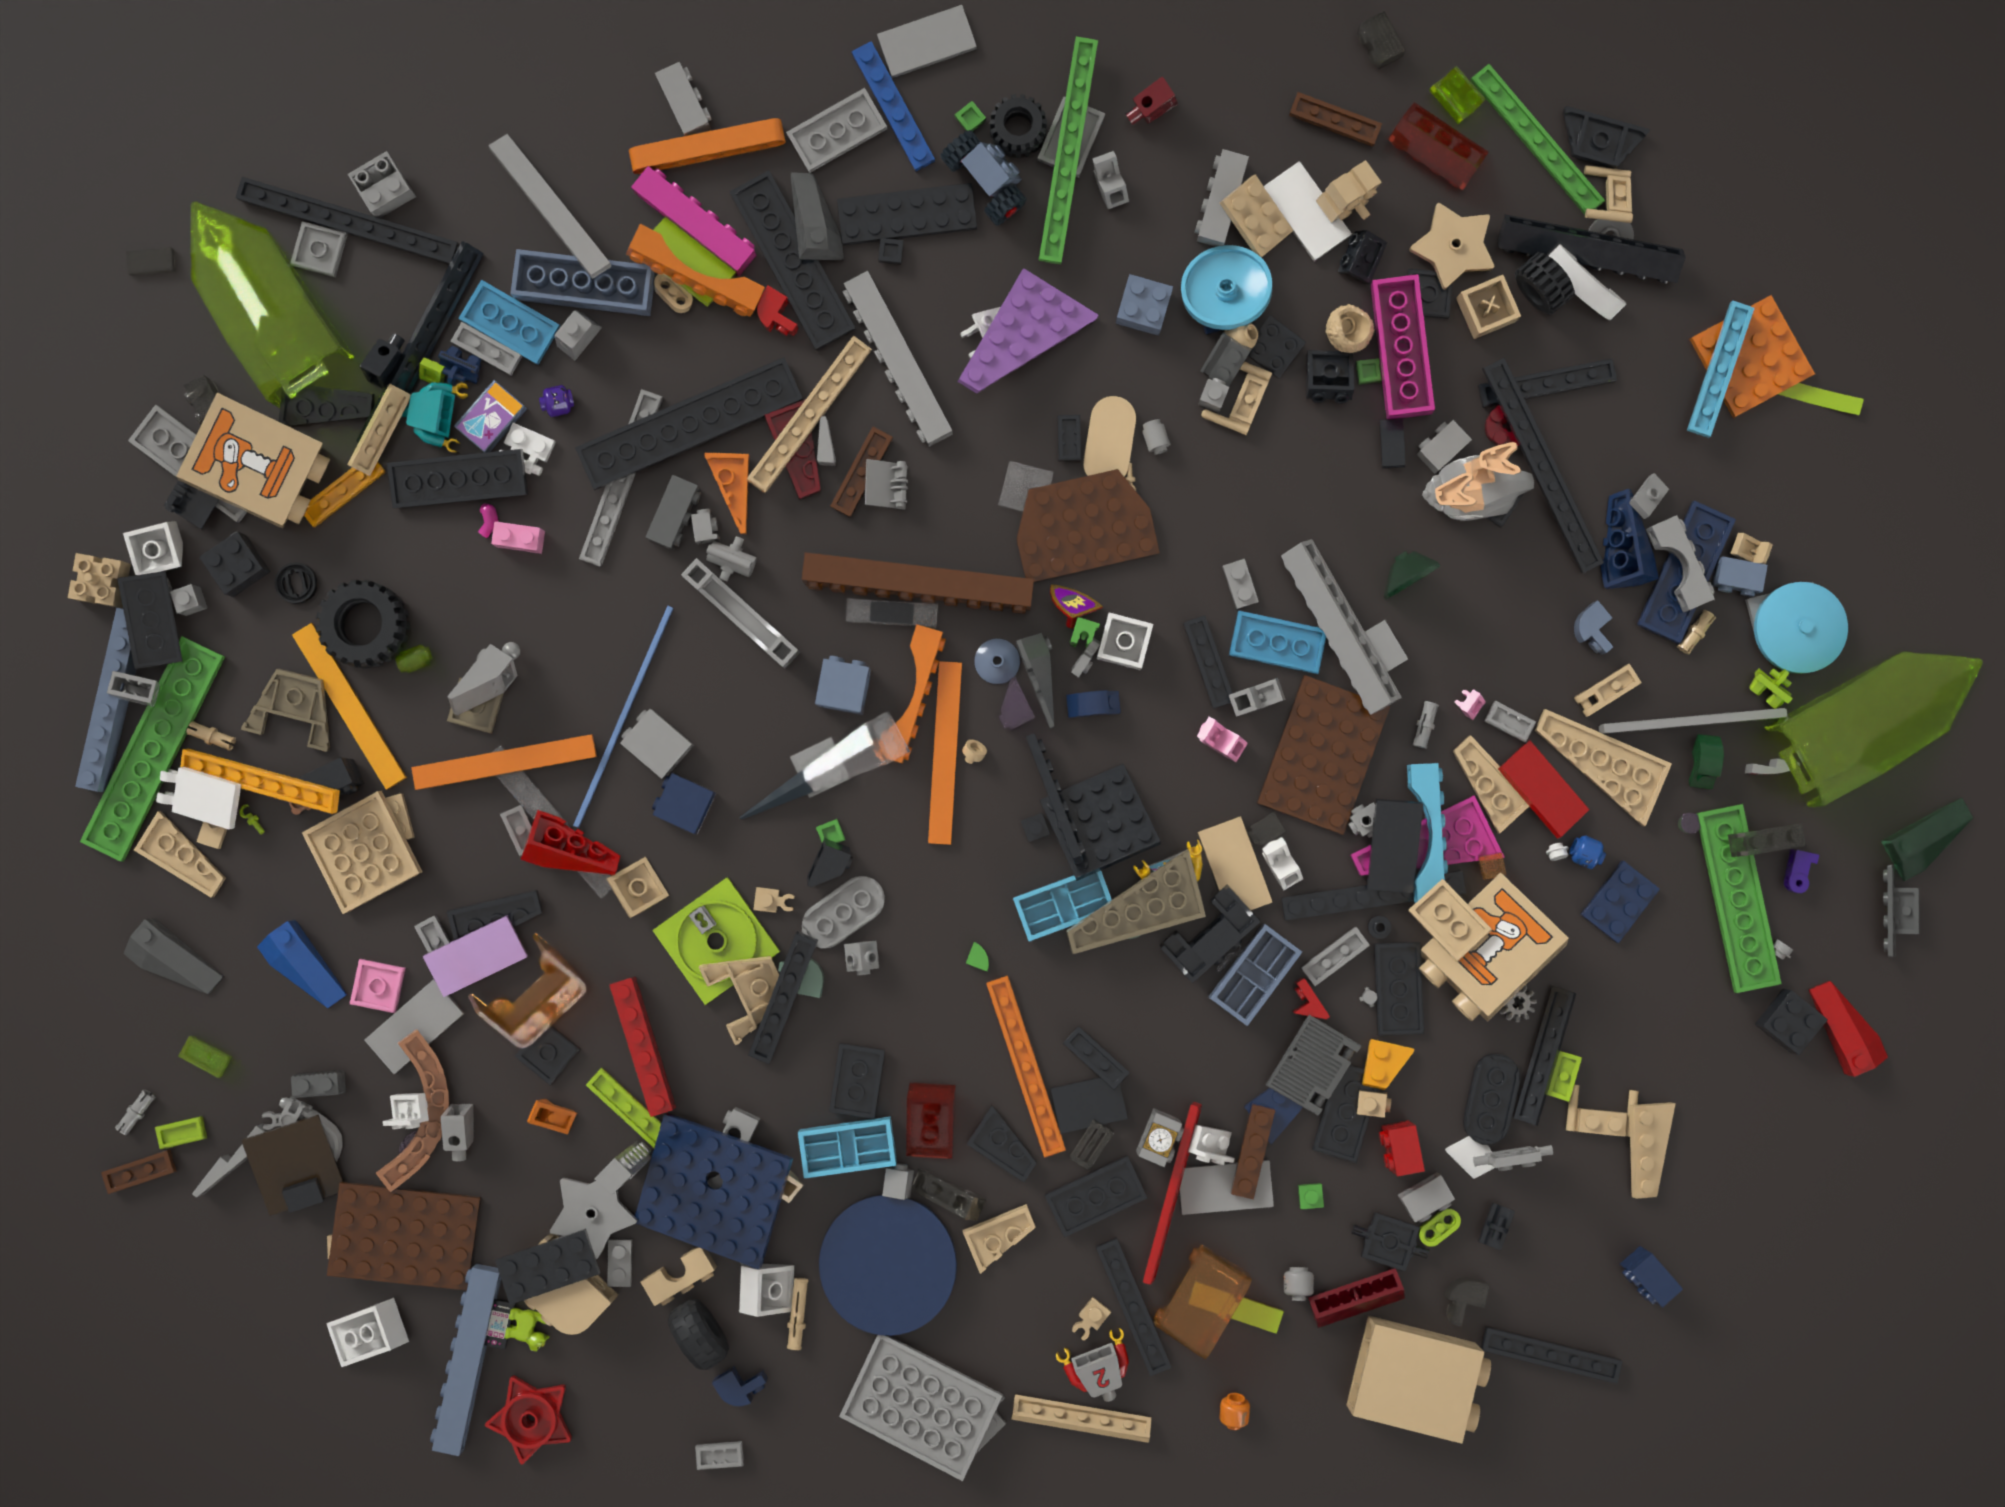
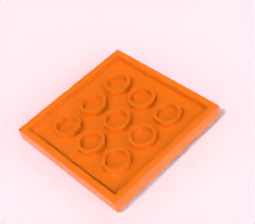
(1766, 362)

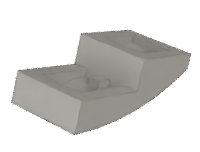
(1775, 766)

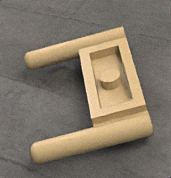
(1246, 402)

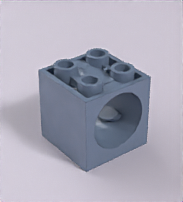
(843, 685)

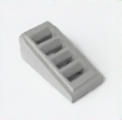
(825, 452)

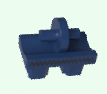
(458, 368)

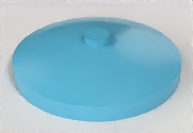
(1226, 287)
(1801, 627)

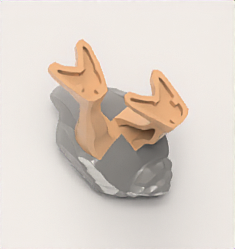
(1479, 485)

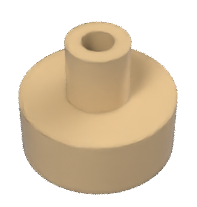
(974, 751)

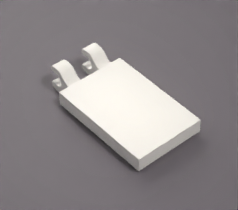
(202, 796)

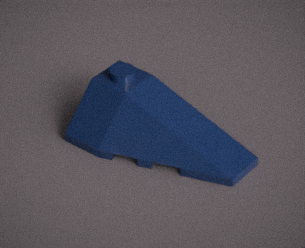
(1628, 550)

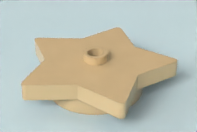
(1453, 261)

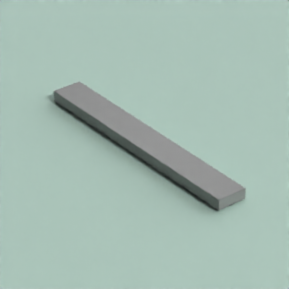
(549, 206)
(615, 494)
(1693, 721)

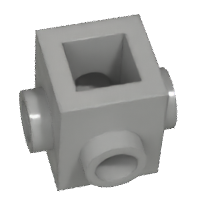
(1356, 820)
(861, 957)

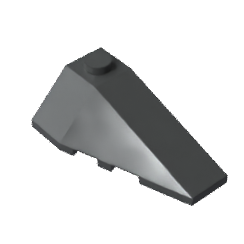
(815, 227)
(1037, 661)
(164, 954)

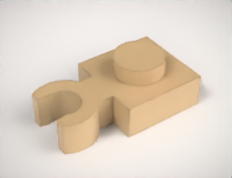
(769, 900)
(1093, 1316)

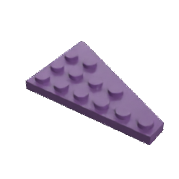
(1025, 326)

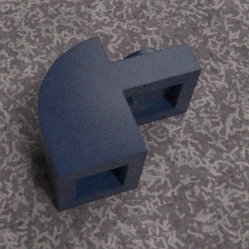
(1093, 703)
(735, 1390)

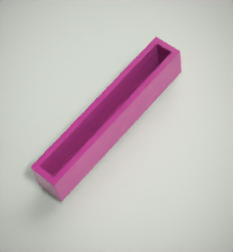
(693, 220)

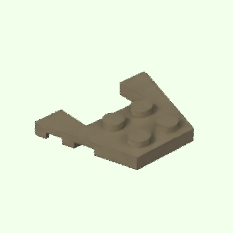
(296, 698)

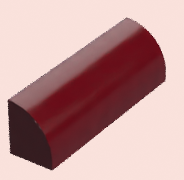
(1356, 1298)

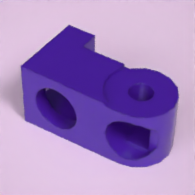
(1798, 870)

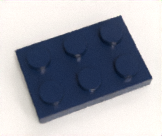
(1620, 901)

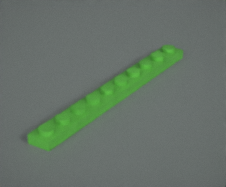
(1068, 150)

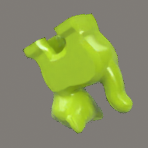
(524, 1330)

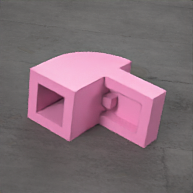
(1221, 739)

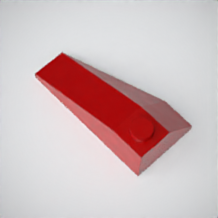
(560, 847)
(1852, 1038)

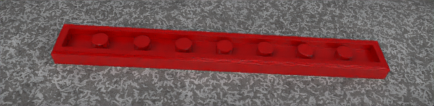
(1172, 1194)

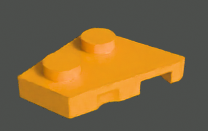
(1384, 1063)

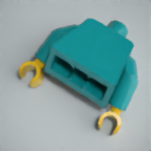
(432, 412)

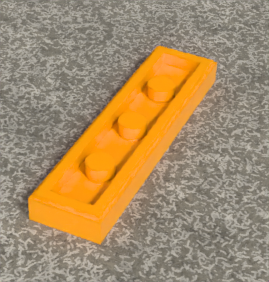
(340, 493)

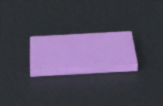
(475, 956)

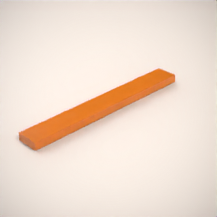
(945, 753)
(504, 762)
(1026, 1066)

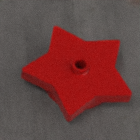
(524, 1433)

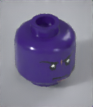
(556, 401)

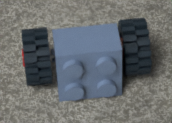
(991, 171)

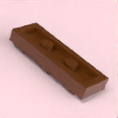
(138, 1171)

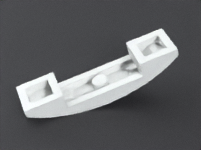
(1587, 286)

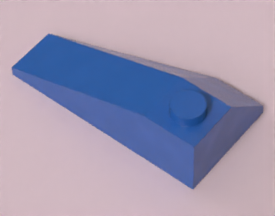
(296, 958)

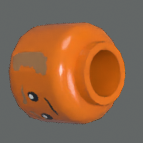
(1234, 1411)

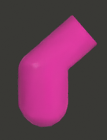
(490, 516)

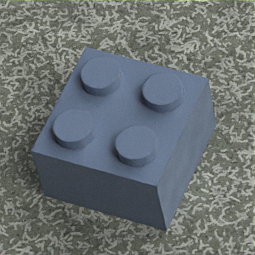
(1144, 304)

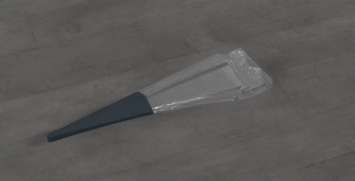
(863, 750)

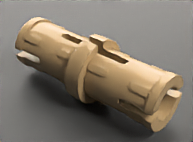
(1696, 632)
(211, 736)

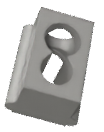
(711, 922)

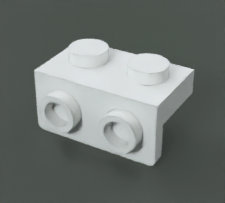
(408, 1111)

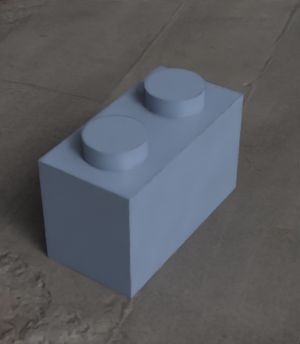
(1739, 576)

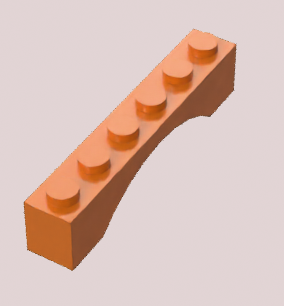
(737, 293)
(924, 646)

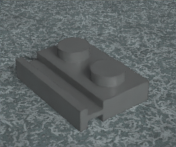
(1225, 359)

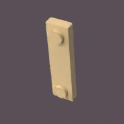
(379, 429)

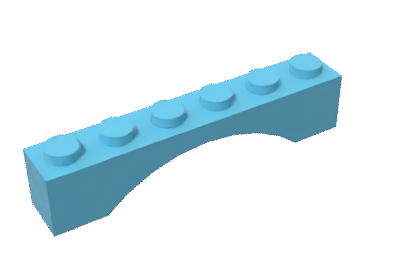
(1424, 784)

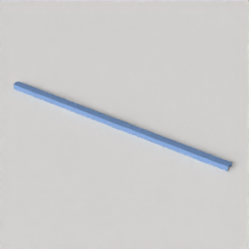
(623, 716)

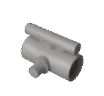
(731, 558)

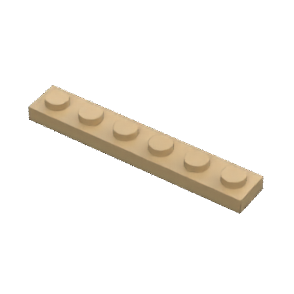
(1081, 1418)

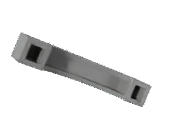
(740, 613)
(624, 1167)

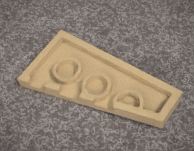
(1648, 1142)

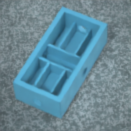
(1061, 904)
(847, 1147)

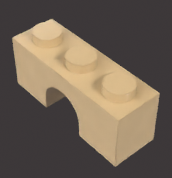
(662, 1286)

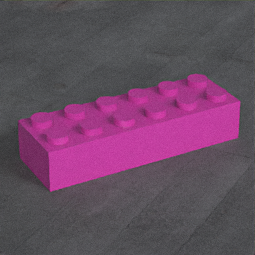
(1402, 347)

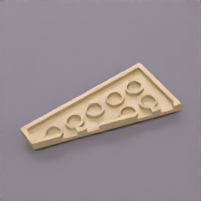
(1618, 769)

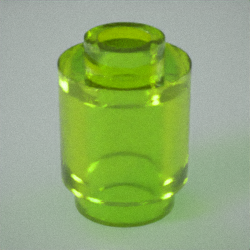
(413, 659)

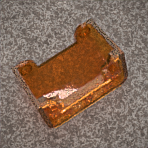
(1204, 1301)

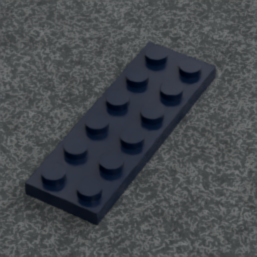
(1709, 533)

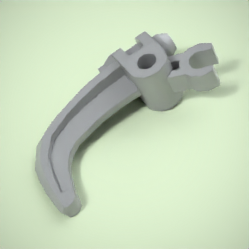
(297, 1110)

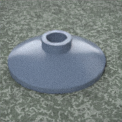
(997, 673)

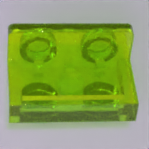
(1457, 95)

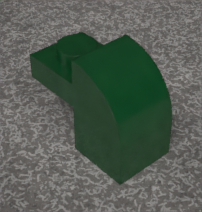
(1708, 761)

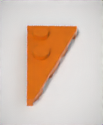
(731, 475)

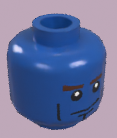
(1587, 852)

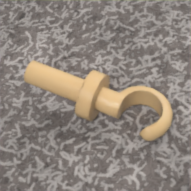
(1129, 478)

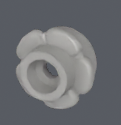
(1782, 949)

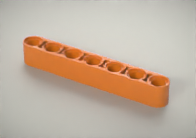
(707, 145)

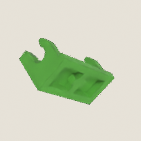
(1085, 629)

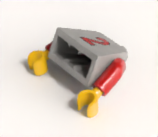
(1098, 1370)

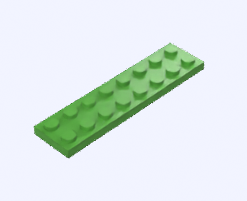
(1738, 902)

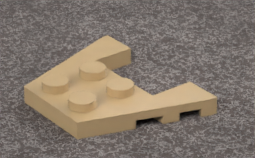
(754, 983)

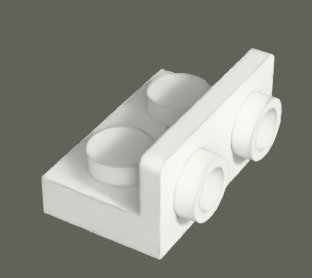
(1210, 1144)

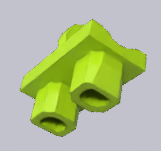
(1779, 693)

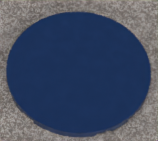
(887, 1265)

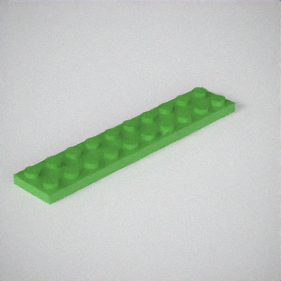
(152, 751)

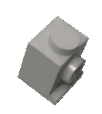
(704, 527)

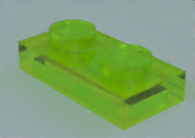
(205, 1056)

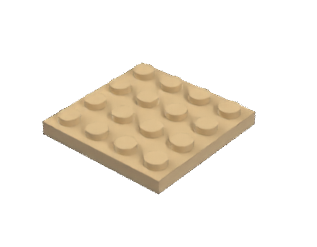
(362, 852)

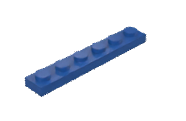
(893, 106)

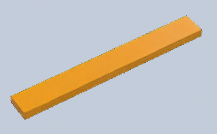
(350, 707)
(264, 781)

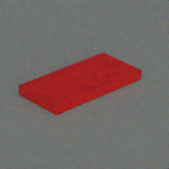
(1543, 789)

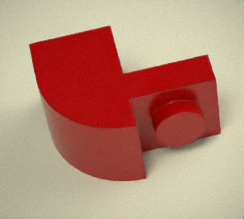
(770, 309)

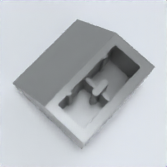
(381, 185)

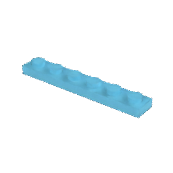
(1720, 369)

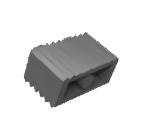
(318, 1083)

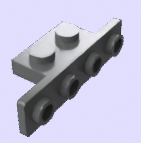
(1902, 911)

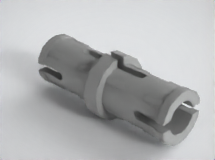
(1425, 724)
(135, 1112)

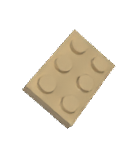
(1256, 216)
(1450, 920)

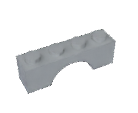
(1671, 537)

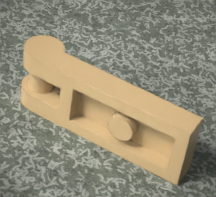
(1608, 689)

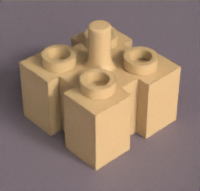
(1349, 192)
(98, 580)

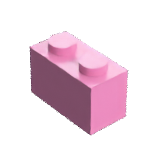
(518, 537)

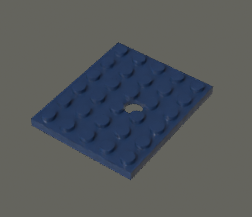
(726, 1220)

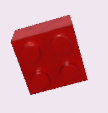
(1402, 1148)

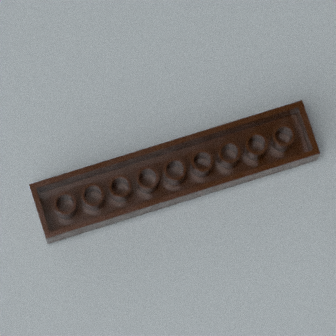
(917, 582)

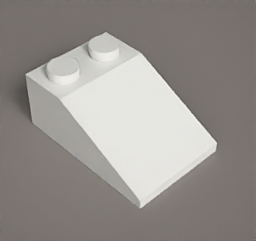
(367, 1332)

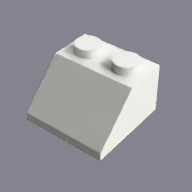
(155, 548)
(766, 1289)

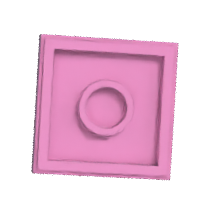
(377, 985)

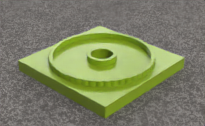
(735, 921)

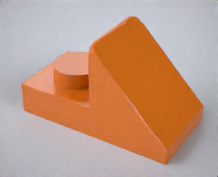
(551, 1116)

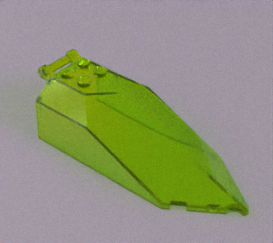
(259, 303)
(1874, 721)

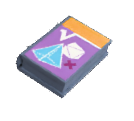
(490, 417)

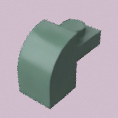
(813, 980)

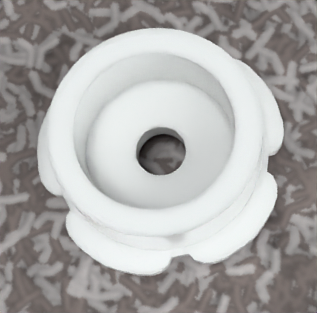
(1557, 851)

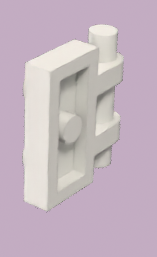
(532, 444)

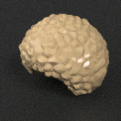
(1349, 329)

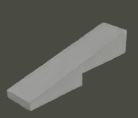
(225, 1166)

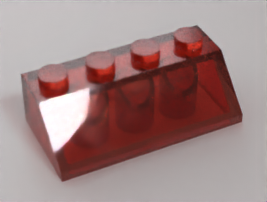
(1437, 146)

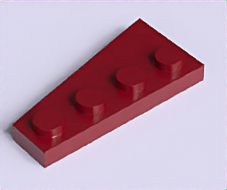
(803, 465)

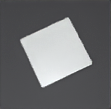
(1463, 1154)

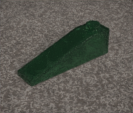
(1407, 571)
(1924, 840)

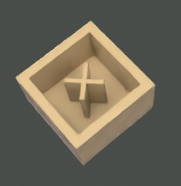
(1488, 306)

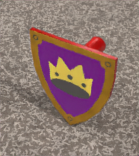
(1073, 603)

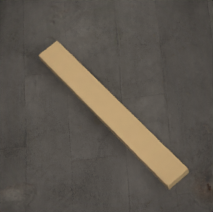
(809, 414)

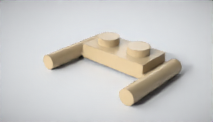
(1617, 194)
(1599, 1120)

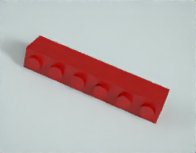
(643, 1046)

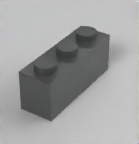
(673, 513)

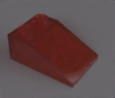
(930, 1120)

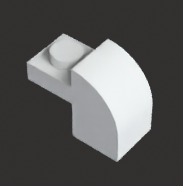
(1282, 863)

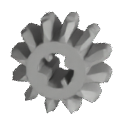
(1524, 1006)

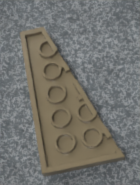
(1154, 903)

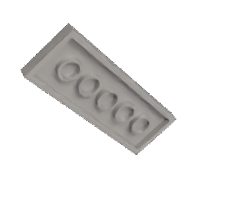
(168, 443)

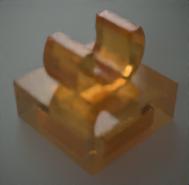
(1491, 865)

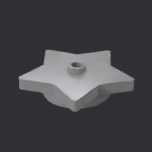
(608, 1218)

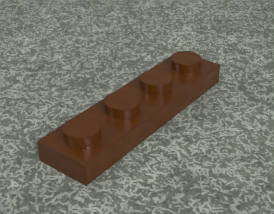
(1335, 119)
(855, 480)
(1252, 1151)

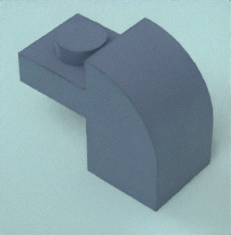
(1588, 625)

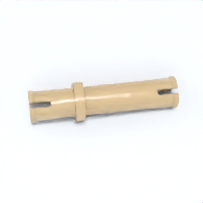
(796, 1322)

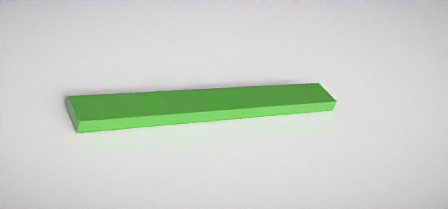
(1537, 139)

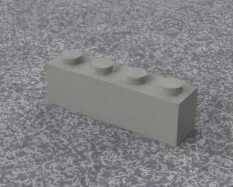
(1228, 177)

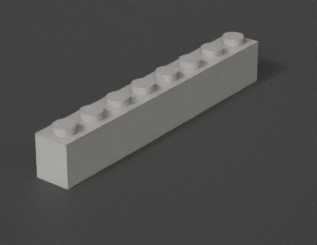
(897, 358)
(1341, 626)

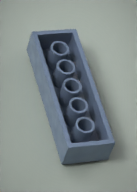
(564, 282)

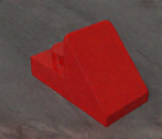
(1313, 1005)

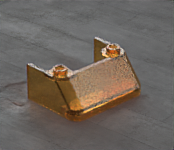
(539, 1005)

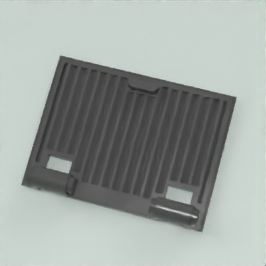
(1313, 1065)

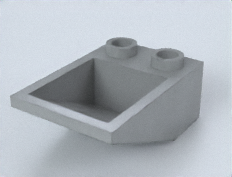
(486, 678)

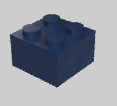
(1650, 1275)

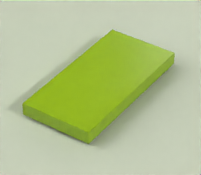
(693, 255)

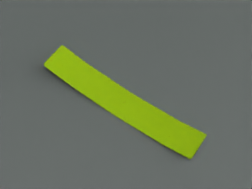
(1824, 398)

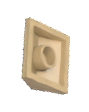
(637, 887)

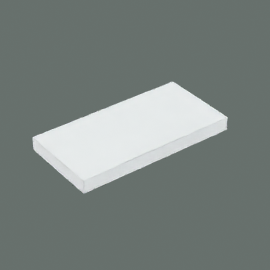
(1296, 198)

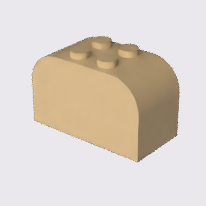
(575, 1305)

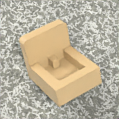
(1750, 549)
(1373, 1103)

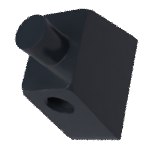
(382, 360)

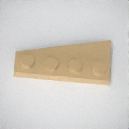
(1494, 791)
(178, 855)

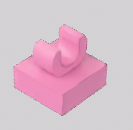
(1472, 704)

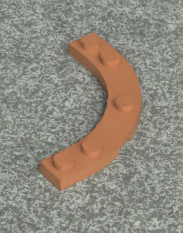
(430, 1131)

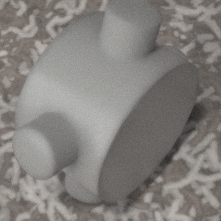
(1368, 997)

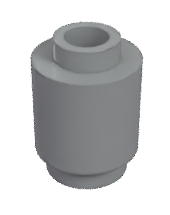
(1156, 436)

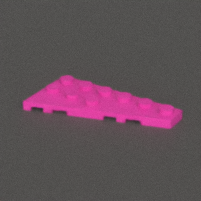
(1465, 834)

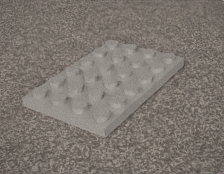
(921, 1406)

